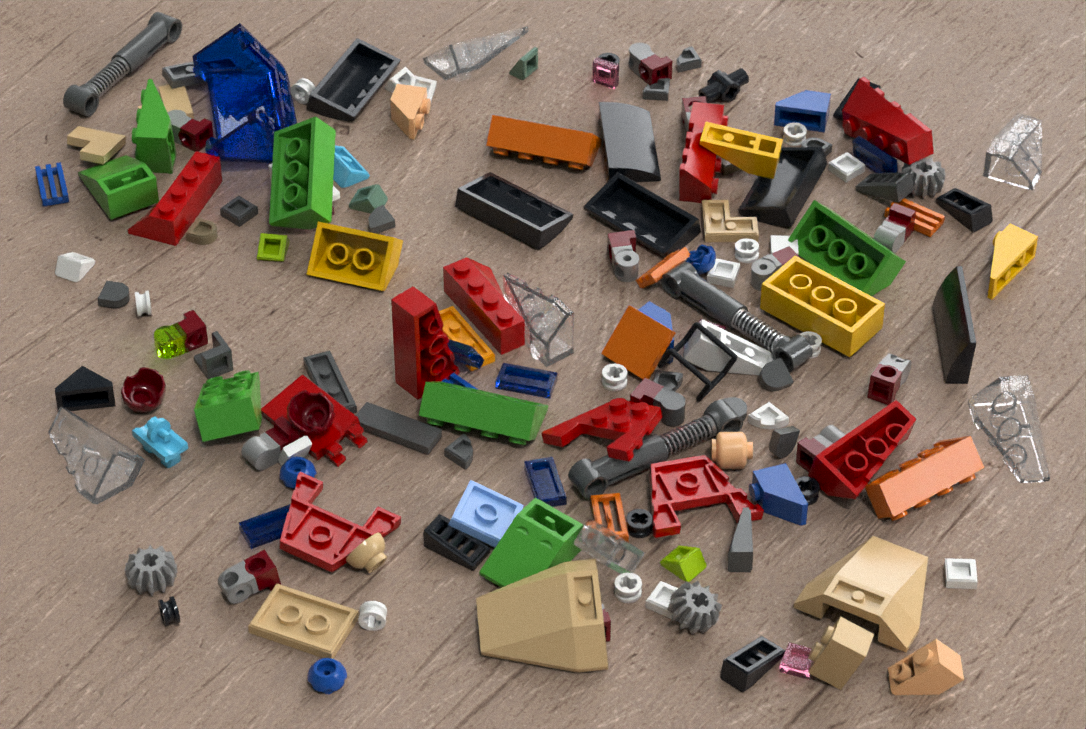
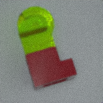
(181, 336)

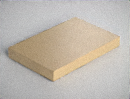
(303, 622)

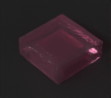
(605, 73)
(796, 661)

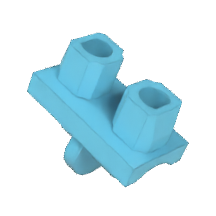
(161, 441)

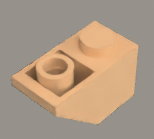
(409, 107)
(926, 671)

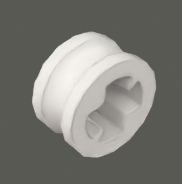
(302, 90)
(794, 128)
(746, 250)
(143, 303)
(815, 342)
(617, 383)
(634, 584)
(372, 615)

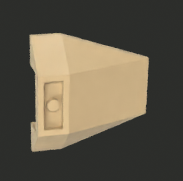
(876, 584)
(547, 619)

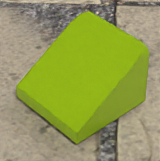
(272, 247)
(684, 562)

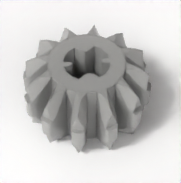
(927, 177)
(151, 570)
(694, 607)

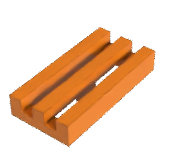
(926, 220)
(655, 273)
(605, 498)

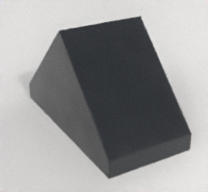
(85, 391)

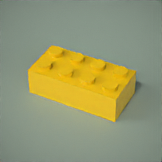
(822, 305)

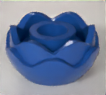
(702, 259)
(291, 468)
(327, 675)

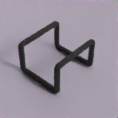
(673, 353)

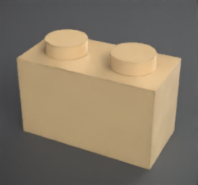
(839, 653)

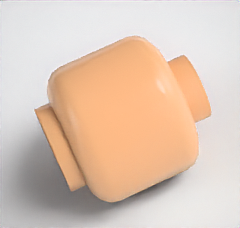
(731, 450)

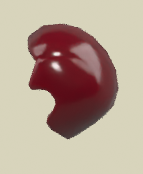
(144, 390)
(310, 412)

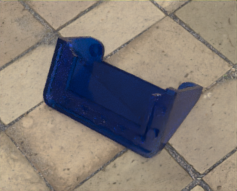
(246, 95)

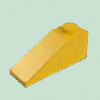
(746, 150)
(1012, 252)

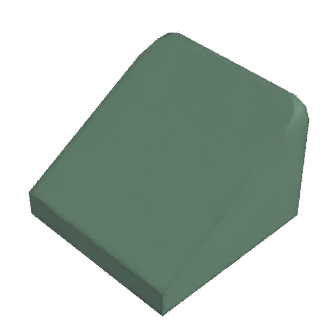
(526, 65)
(368, 199)

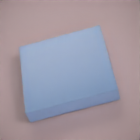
(484, 513)

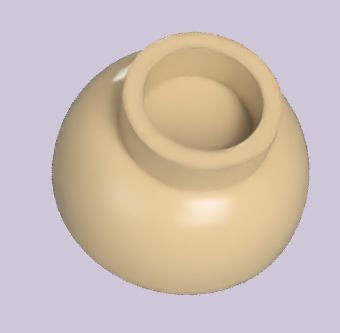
(368, 554)

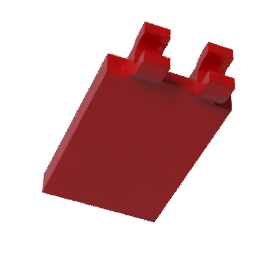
(343, 425)

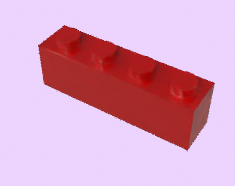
(885, 124)
(699, 164)
(182, 202)
(482, 301)
(419, 342)
(857, 456)

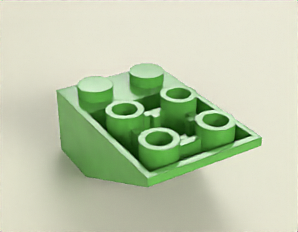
(154, 133)
(121, 185)
(229, 406)
(532, 543)

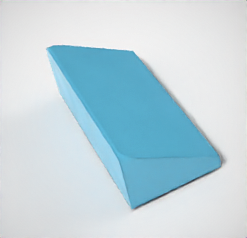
(347, 169)

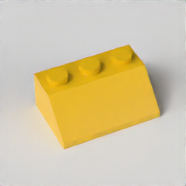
(354, 256)

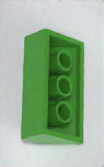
(302, 175)
(845, 250)
(482, 410)

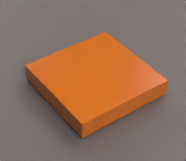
(638, 343)

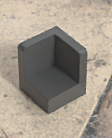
(216, 360)

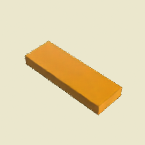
(460, 331)

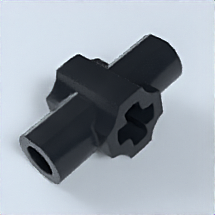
(724, 85)

